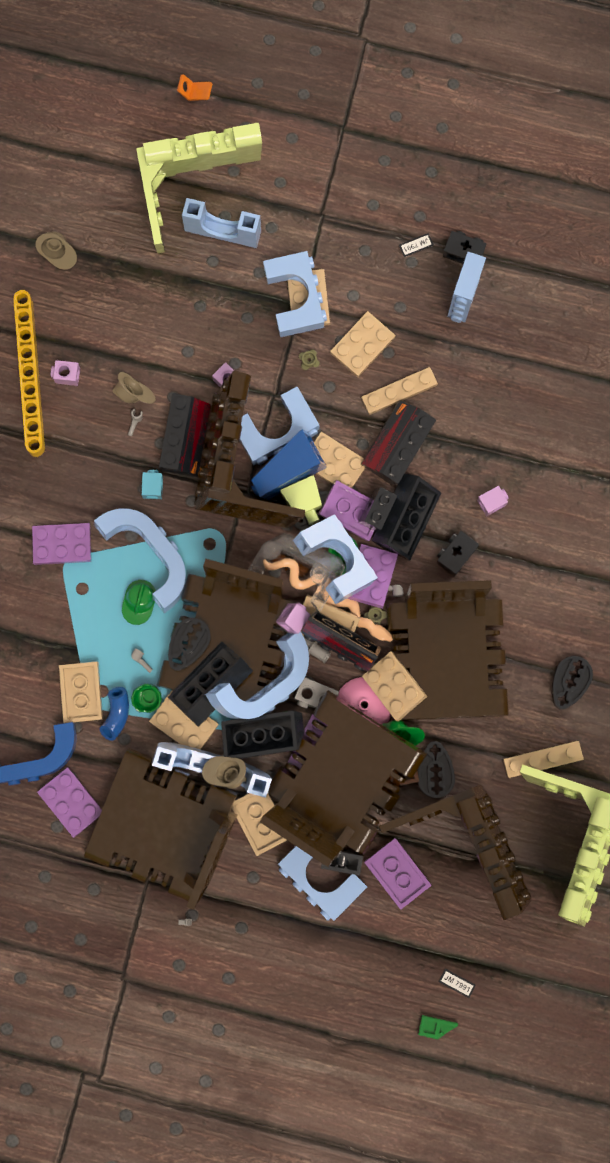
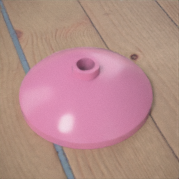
(359, 691)

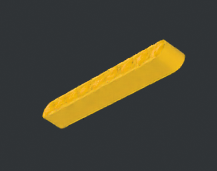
(29, 364)

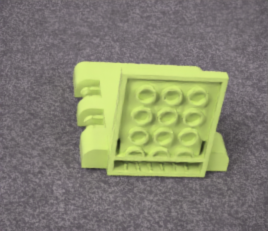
(196, 152)
(594, 850)

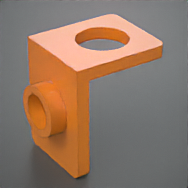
(195, 90)

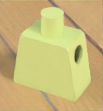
(304, 496)

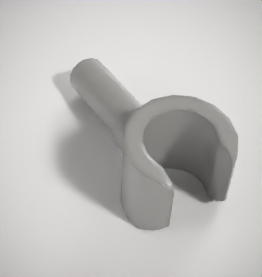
(134, 421)
(397, 590)
(137, 655)

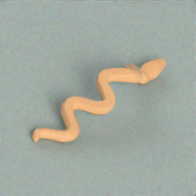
(375, 630)

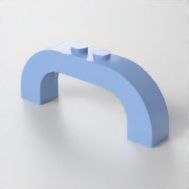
(132, 520)
(293, 673)
(178, 755)

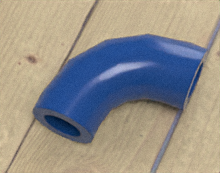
(117, 715)

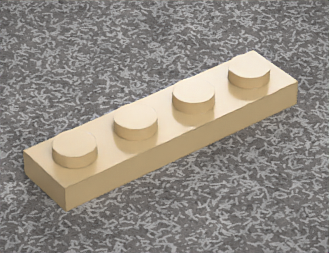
(399, 391)
(544, 758)

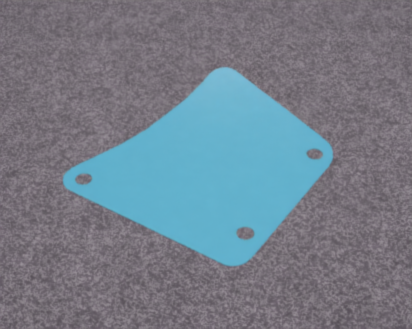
(98, 619)

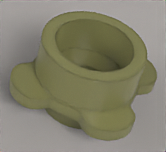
(304, 358)
(380, 615)

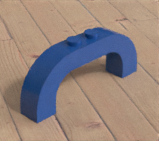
(62, 752)

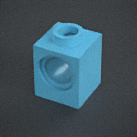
(152, 485)

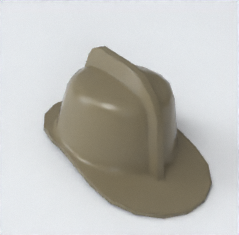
(56, 250)
(132, 391)
(224, 772)

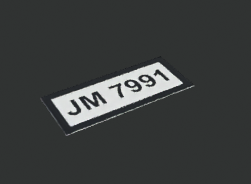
(416, 244)
(457, 983)

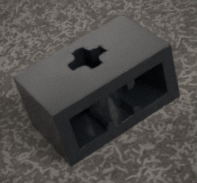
(456, 243)
(377, 509)
(452, 563)
(347, 862)

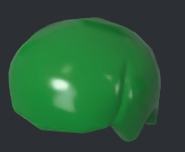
(146, 698)

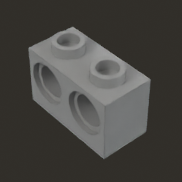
(318, 692)

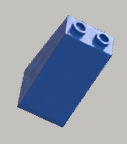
(290, 465)

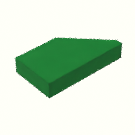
(435, 1027)

